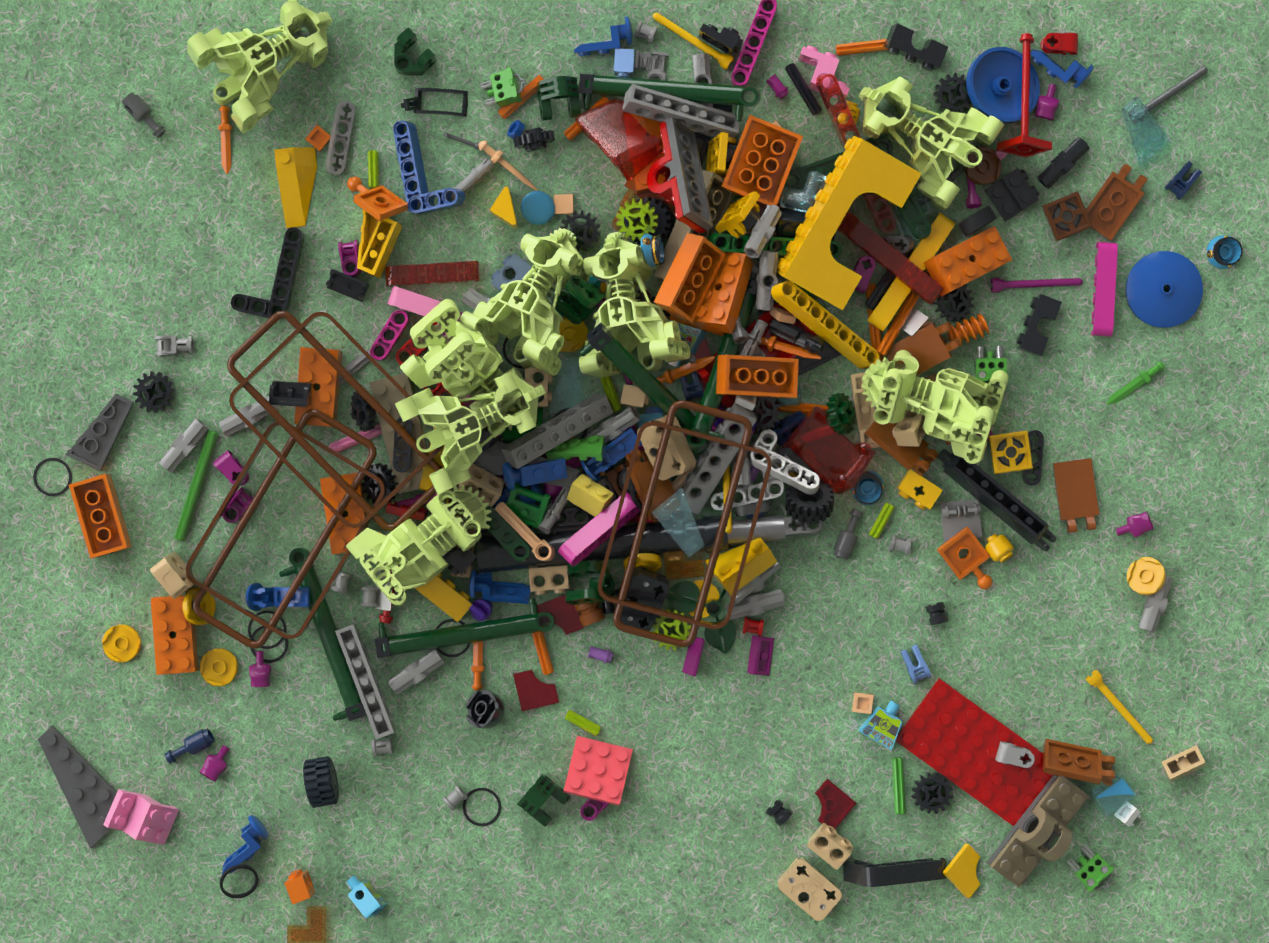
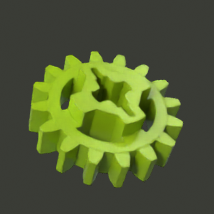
(630, 215)
(661, 622)

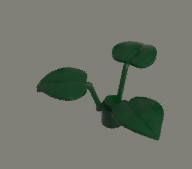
(684, 598)

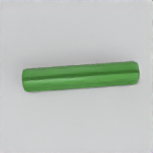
(898, 783)

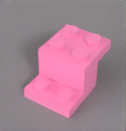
(824, 64)
(141, 817)

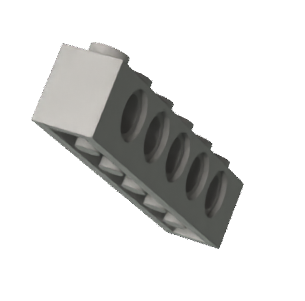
(693, 115)
(557, 430)
(715, 467)
(365, 681)

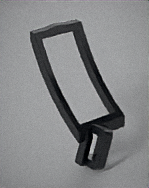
(417, 100)

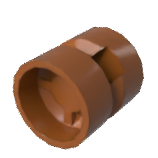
(589, 613)

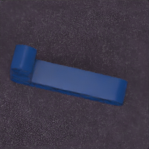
(418, 174)

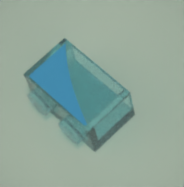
(1113, 797)

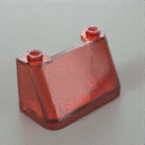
(620, 137)
(829, 454)

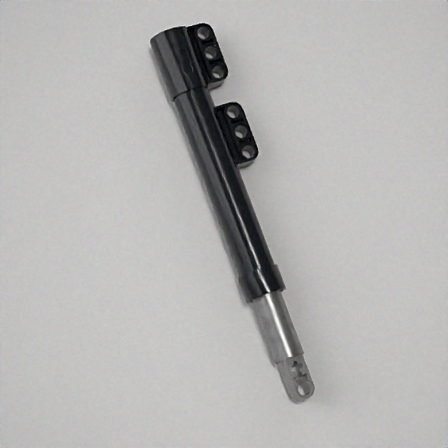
(655, 540)

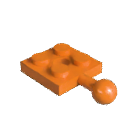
(377, 201)
(962, 566)

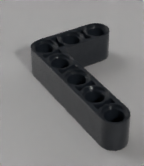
(279, 282)
(893, 873)

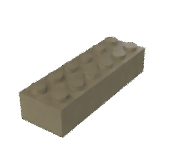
(718, 200)
(387, 395)

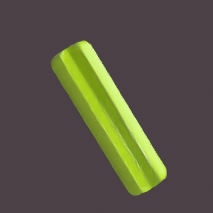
(373, 169)
(611, 393)
(881, 520)
(582, 722)

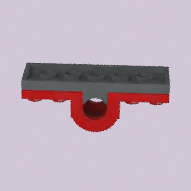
(684, 176)

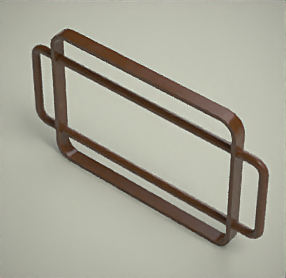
(244, 383)
(205, 586)
(696, 621)

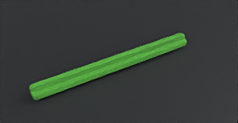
(196, 485)

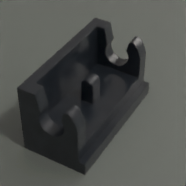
(347, 285)
(290, 393)

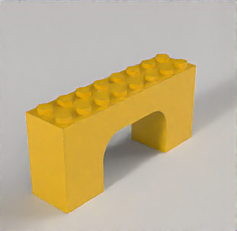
(857, 171)

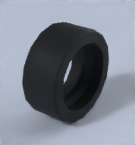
(977, 221)

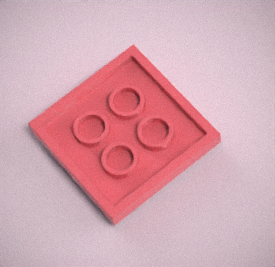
(598, 770)

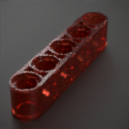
(432, 273)

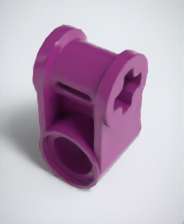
(349, 254)
(866, 274)
(229, 467)
(238, 505)
(597, 805)

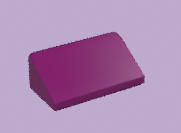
(760, 655)
(693, 657)

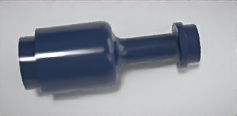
(193, 744)

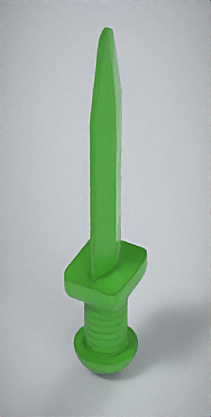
(1144, 377)

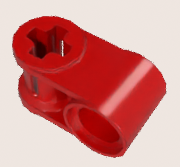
(1063, 43)

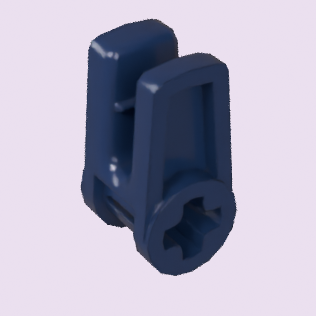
(1177, 185)
(695, 386)
(787, 426)

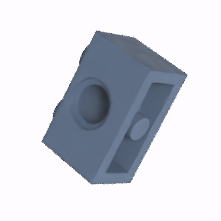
(510, 263)

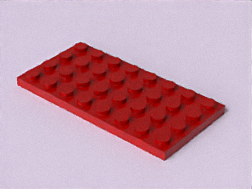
(963, 746)

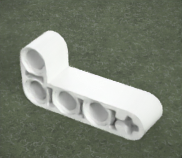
(786, 466)
(747, 498)

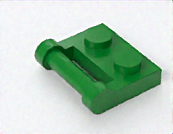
(527, 512)

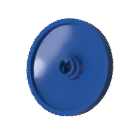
(996, 84)
(1146, 292)

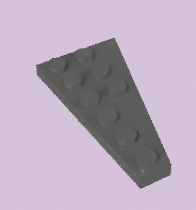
(82, 785)

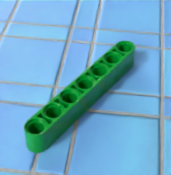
(729, 246)

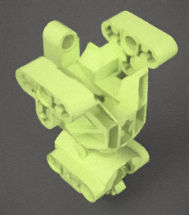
(254, 59)
(933, 140)
(524, 307)
(628, 318)
(461, 361)
(949, 404)
(461, 427)
(421, 544)

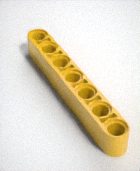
(899, 291)
(824, 324)

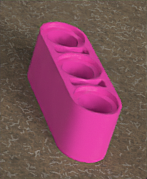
(381, 340)

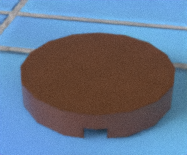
(987, 170)

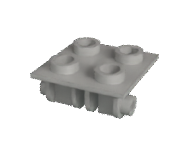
(959, 515)

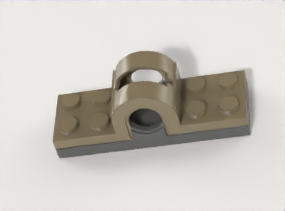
(1037, 829)

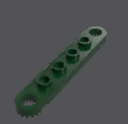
(823, 166)
(911, 210)
(505, 535)

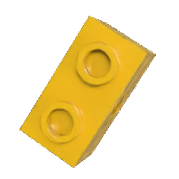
(930, 491)

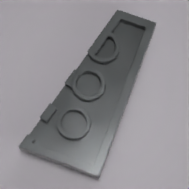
(100, 437)

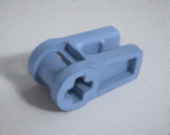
(912, 670)

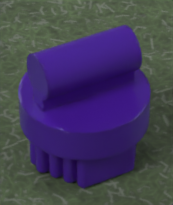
(481, 609)

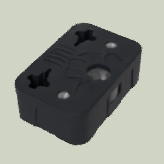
(643, 586)

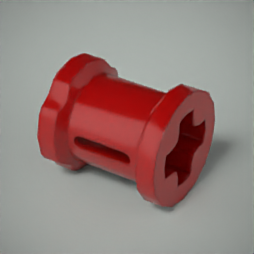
(753, 626)

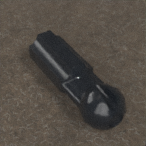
(797, 336)

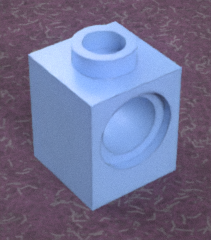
(624, 62)

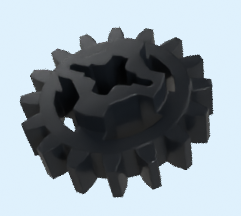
(946, 90)
(534, 139)
(574, 223)
(951, 302)
(152, 399)
(769, 412)
(363, 413)
(372, 487)
(937, 785)

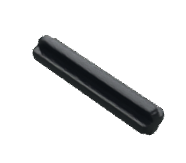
(803, 88)

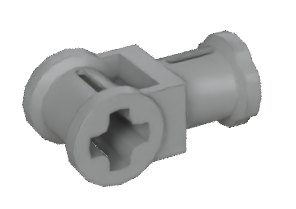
(171, 345)

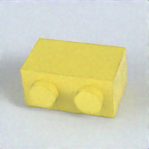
(589, 495)

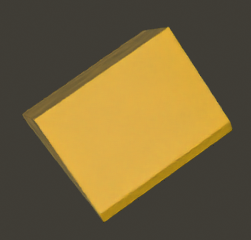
(504, 208)

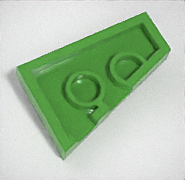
(582, 448)

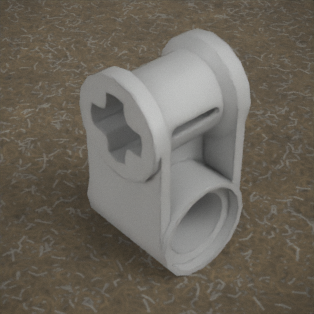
(1011, 754)

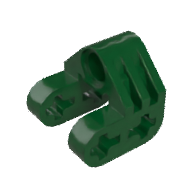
(424, 61)
(558, 88)
(587, 300)
(590, 595)
(538, 795)

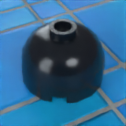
(485, 709)

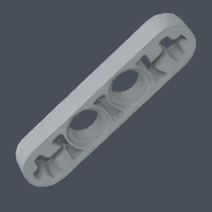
(344, 138)

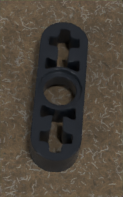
(1040, 456)
(397, 458)

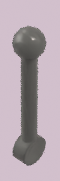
(462, 140)

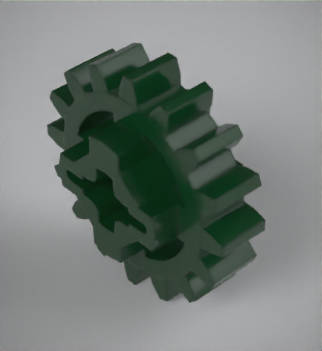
(841, 413)

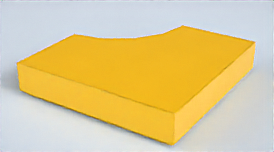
(962, 871)

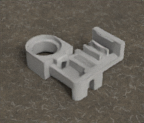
(654, 63)

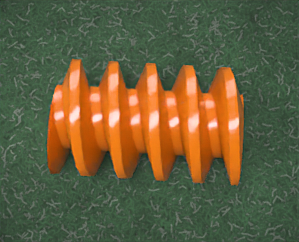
(968, 329)

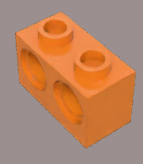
(299, 886)

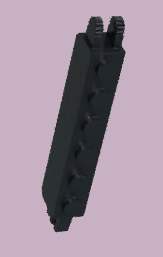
(997, 499)

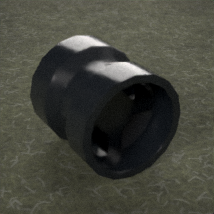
(936, 613)
(780, 814)

